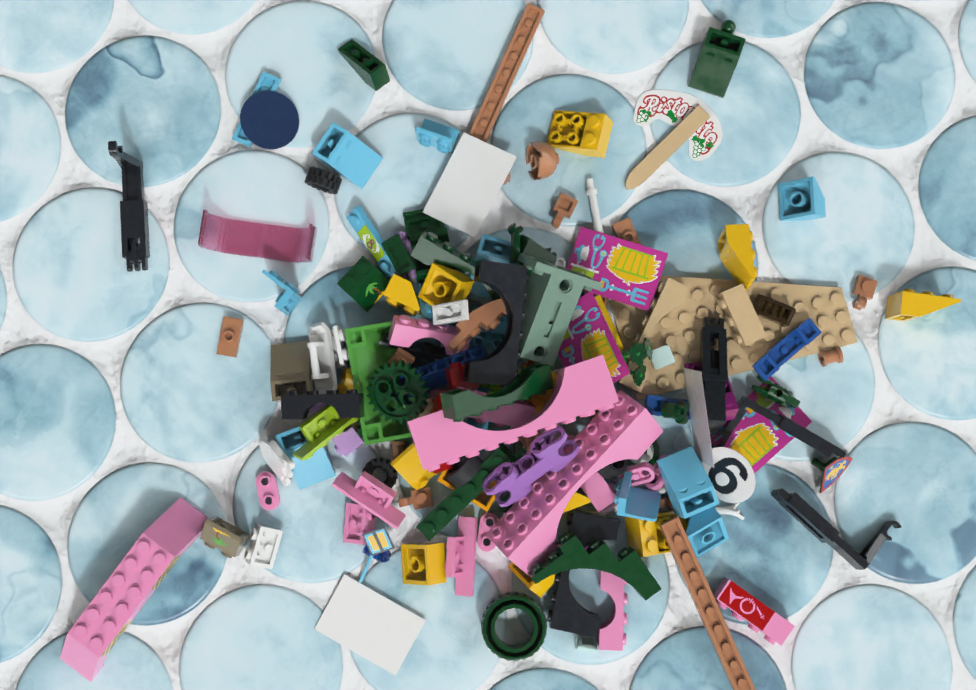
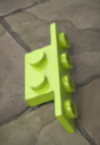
(320, 430)

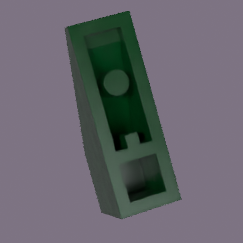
(365, 64)

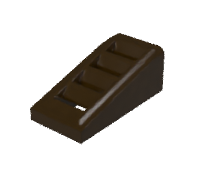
(775, 304)

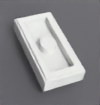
(450, 312)

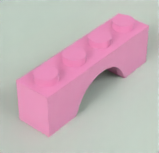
(407, 330)
(610, 634)

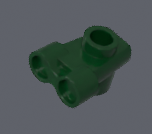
(676, 411)

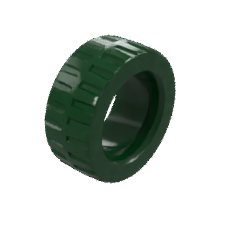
(499, 605)

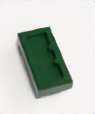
(399, 255)

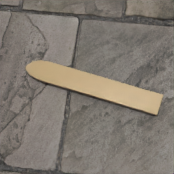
(666, 148)

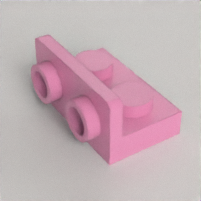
(357, 521)

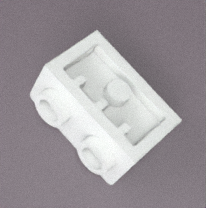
(263, 546)

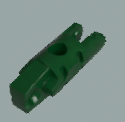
(783, 397)

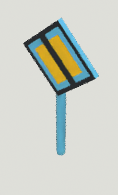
(377, 542)

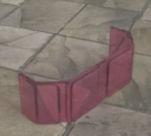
(257, 239)

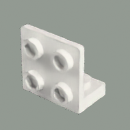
(340, 352)

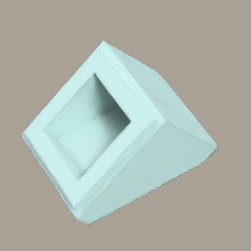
(662, 357)

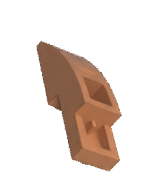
(486, 316)

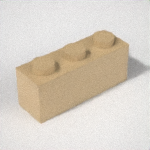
(741, 315)

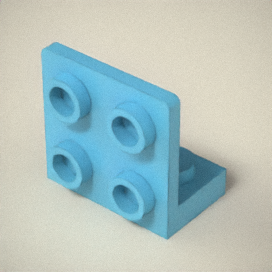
(437, 135)
(285, 301)

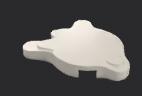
(276, 459)

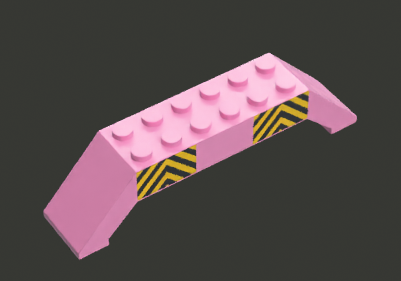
(130, 587)

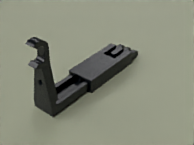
(132, 209)
(714, 371)
(784, 424)
(827, 533)

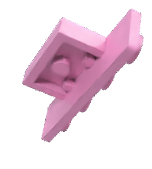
(371, 495)
(461, 556)

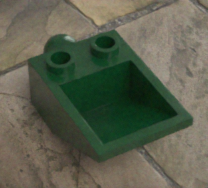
(715, 62)

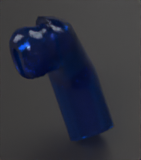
(382, 557)

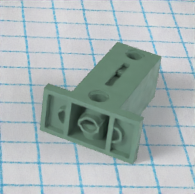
(549, 307)

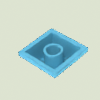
(801, 200)
(706, 531)

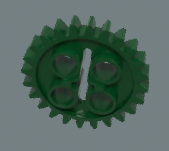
(413, 386)

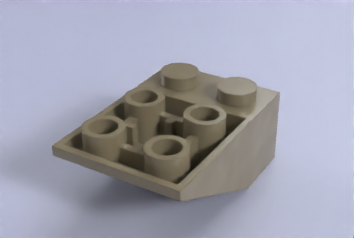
(290, 369)

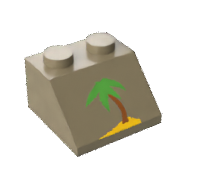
(224, 536)

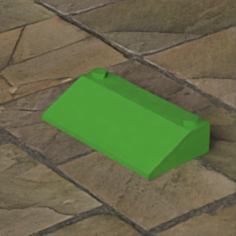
(364, 358)

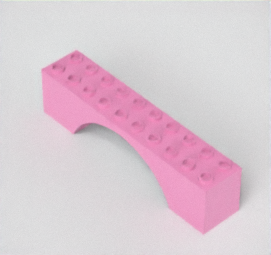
(577, 392)
(530, 526)

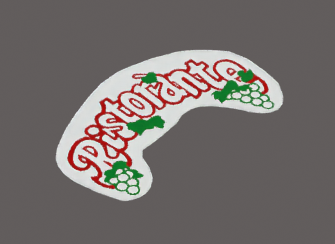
(673, 109)

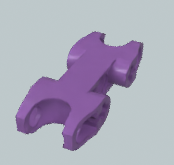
(541, 458)

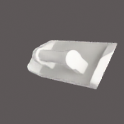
(322, 357)

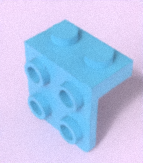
(636, 502)

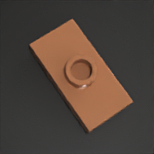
(625, 230)
(230, 336)

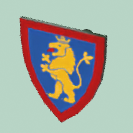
(831, 470)

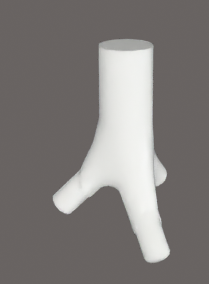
(730, 510)

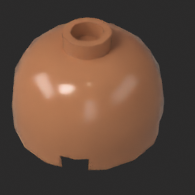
(542, 160)

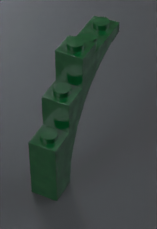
(597, 556)

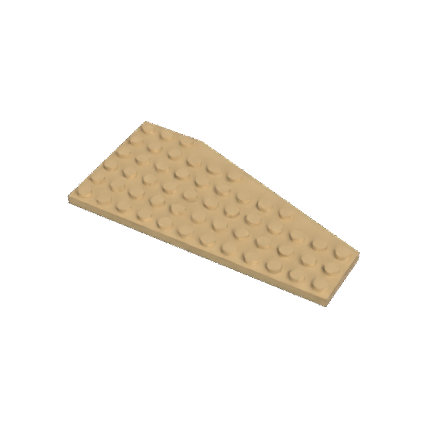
(683, 325)

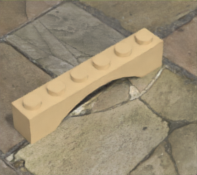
(670, 297)

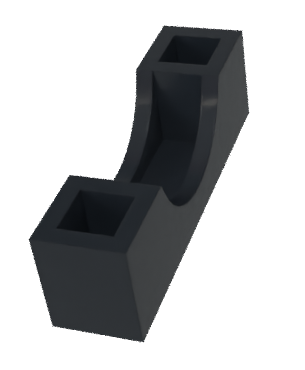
(346, 404)

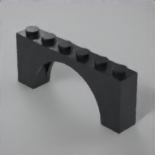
(509, 284)
(566, 611)

